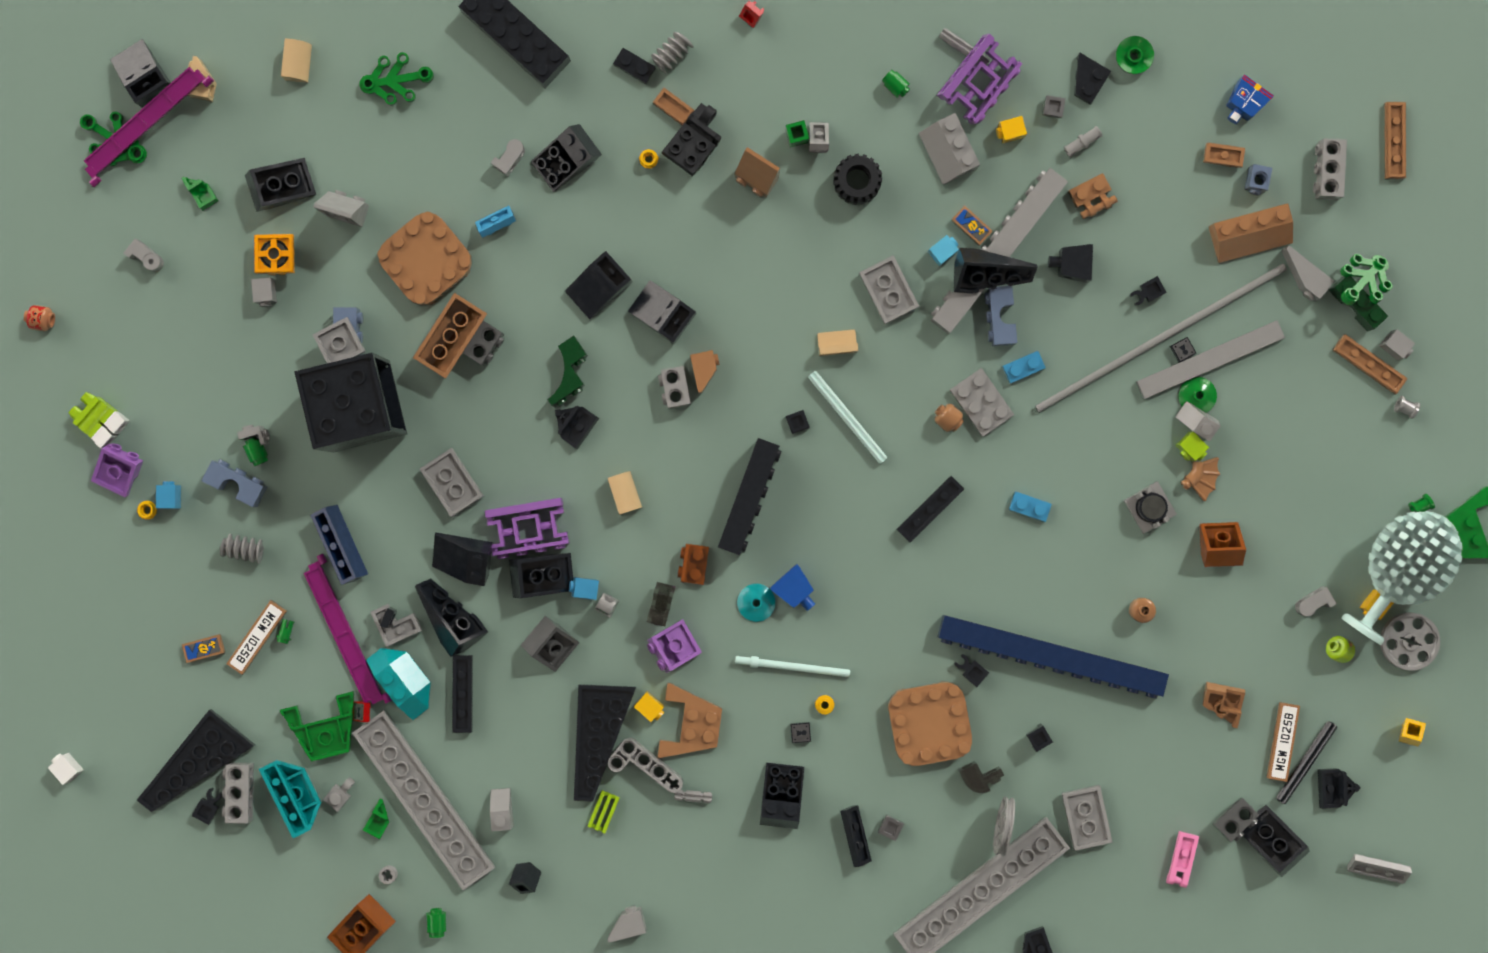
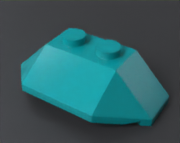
(401, 680)
(292, 795)

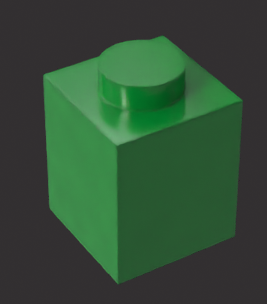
(797, 134)

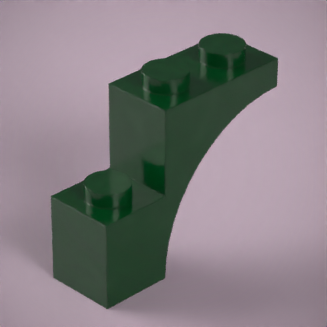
(571, 383)

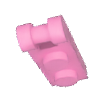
(1182, 859)

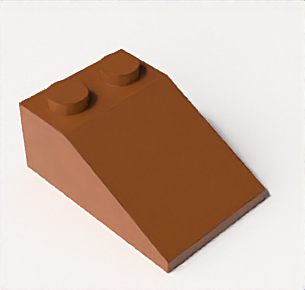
(361, 927)

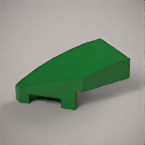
(201, 192)
(378, 820)

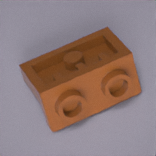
(694, 564)

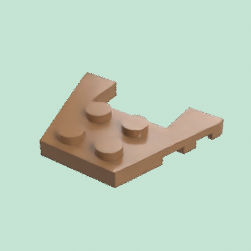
(699, 724)

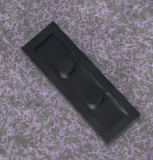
(855, 836)

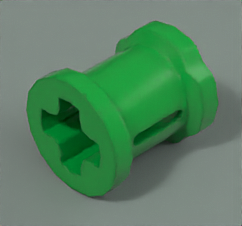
(1422, 505)

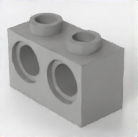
(679, 386)

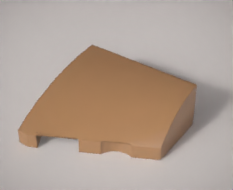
(1224, 701)

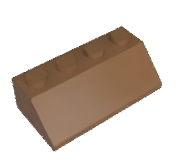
(1252, 233)
(450, 335)

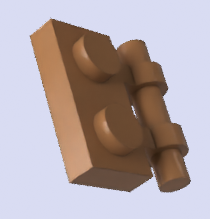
(1089, 191)

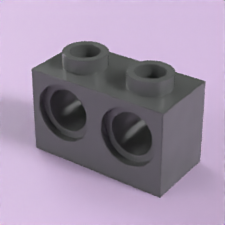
(479, 340)
(1232, 815)

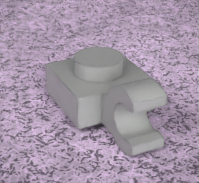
(338, 795)

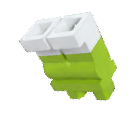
(98, 420)

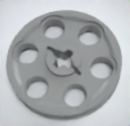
(1417, 636)
(1004, 826)

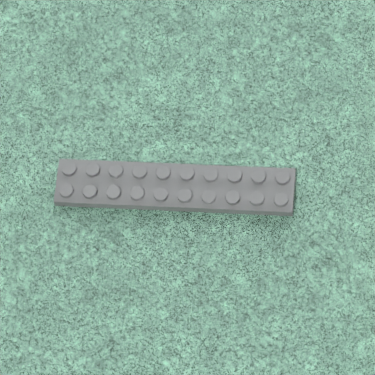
(423, 800)
(982, 889)

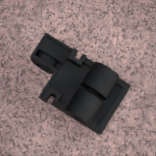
(693, 140)

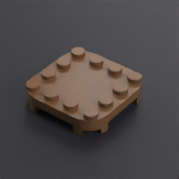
(425, 258)
(930, 723)

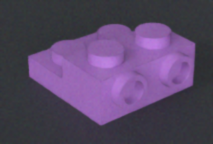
(116, 469)
(673, 646)

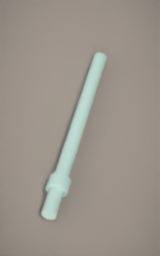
(754, 662)

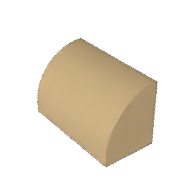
(296, 60)
(624, 492)

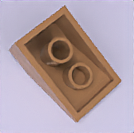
(757, 173)

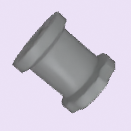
(1407, 407)

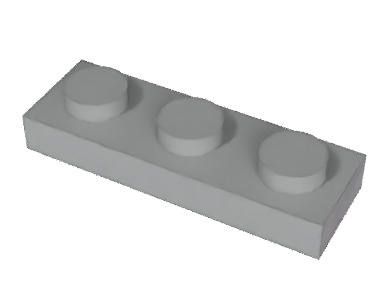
(1379, 869)

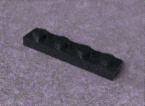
(930, 509)
(462, 694)

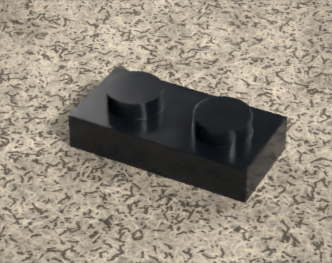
(634, 65)

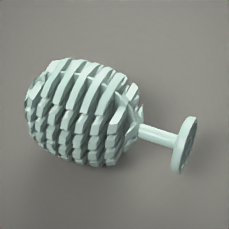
(1410, 564)

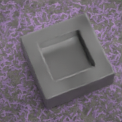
(1054, 106)
(890, 827)

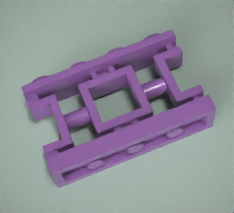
(968, 69)
(525, 513)

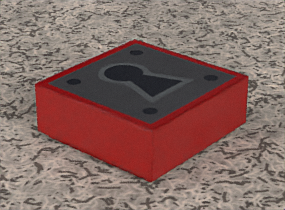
(361, 711)

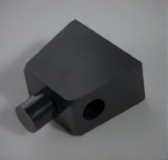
(1074, 263)

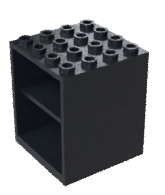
(350, 403)

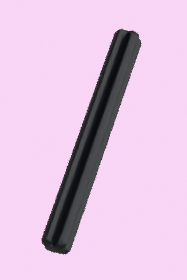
(1306, 763)

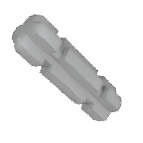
(693, 796)

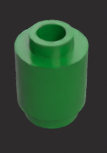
(896, 84)
(255, 451)
(436, 923)

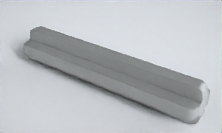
(960, 44)

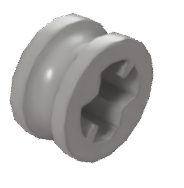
(382, 876)

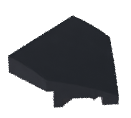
(575, 424)
(1335, 788)

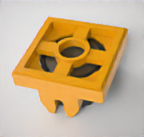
(276, 254)

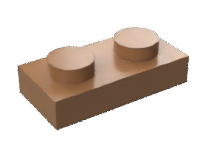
(1224, 155)

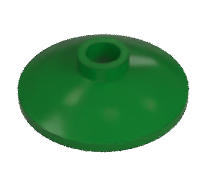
(1141, 48)
(1198, 384)

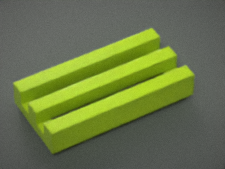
(597, 826)

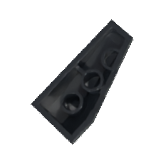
(983, 269)
(451, 622)

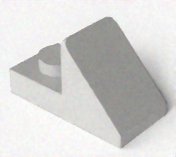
(818, 137)

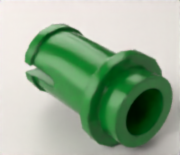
(284, 633)

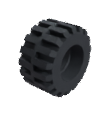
(857, 163)

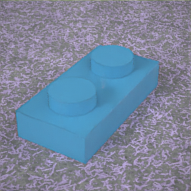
(495, 221)
(1023, 367)
(1030, 506)

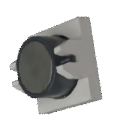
(1151, 506)

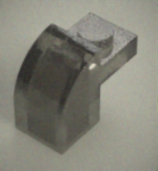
(661, 604)
(976, 780)

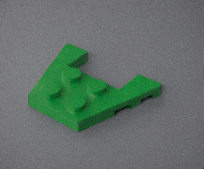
(1469, 527)
(325, 736)

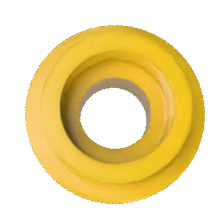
(646, 153)
(141, 510)
(820, 699)

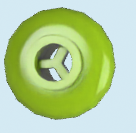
(1340, 649)

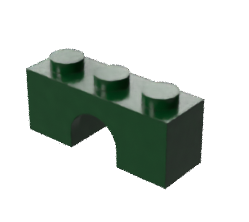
(1367, 312)

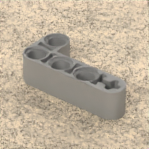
(649, 767)

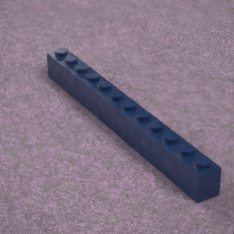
(1052, 655)

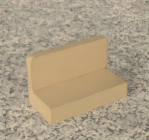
(837, 342)

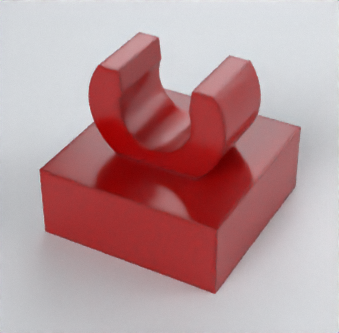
(751, 14)

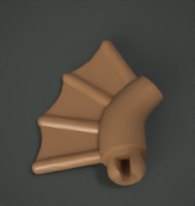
(1202, 477)

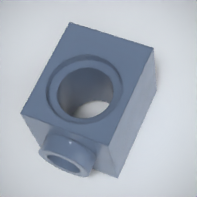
(1261, 171)

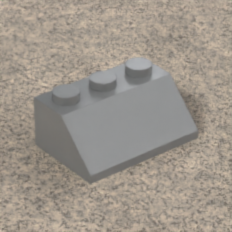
(949, 149)

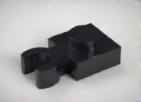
(1150, 290)
(973, 672)
(207, 809)

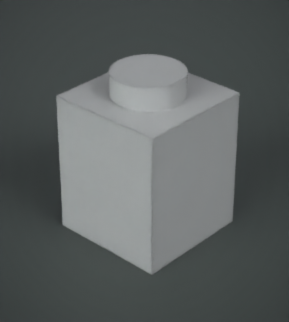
(264, 291)
(1397, 345)

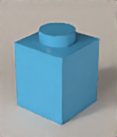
(168, 495)
(584, 588)

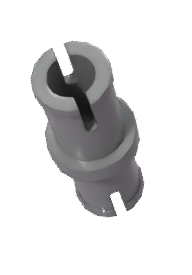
(1083, 141)

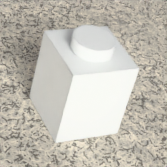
(65, 768)

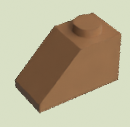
(704, 368)

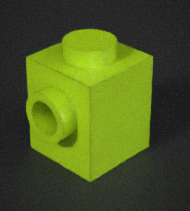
(1192, 447)

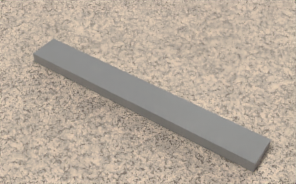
(1210, 359)

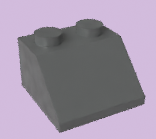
(550, 644)

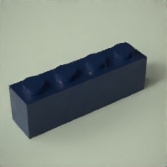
(339, 544)

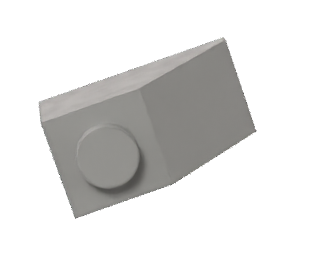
(1198, 421)
(501, 809)
(628, 924)

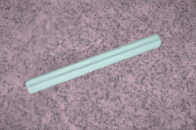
(847, 417)

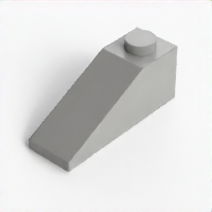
(1307, 276)

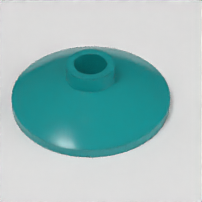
(746, 599)

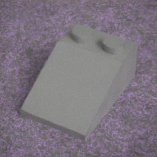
(343, 208)

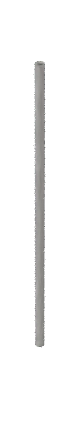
(1160, 338)

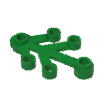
(392, 79)
(130, 152)
(1378, 265)

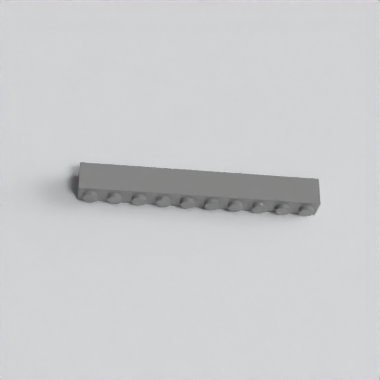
(1004, 243)

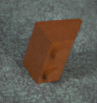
(1222, 544)

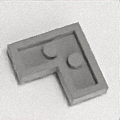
(399, 629)

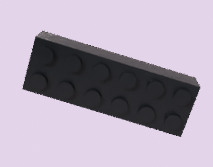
(517, 38)
(748, 496)

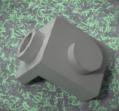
(251, 431)

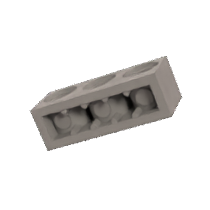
(1337, 162)
(245, 785)

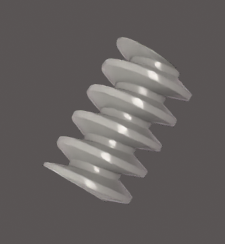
(671, 51)
(242, 549)

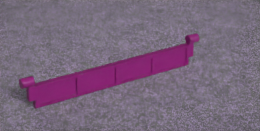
(143, 121)
(343, 633)

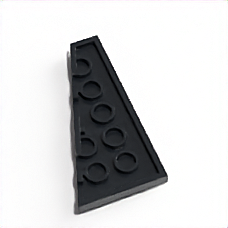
(598, 724)
(201, 753)

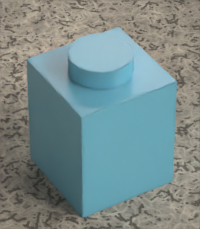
(943, 250)

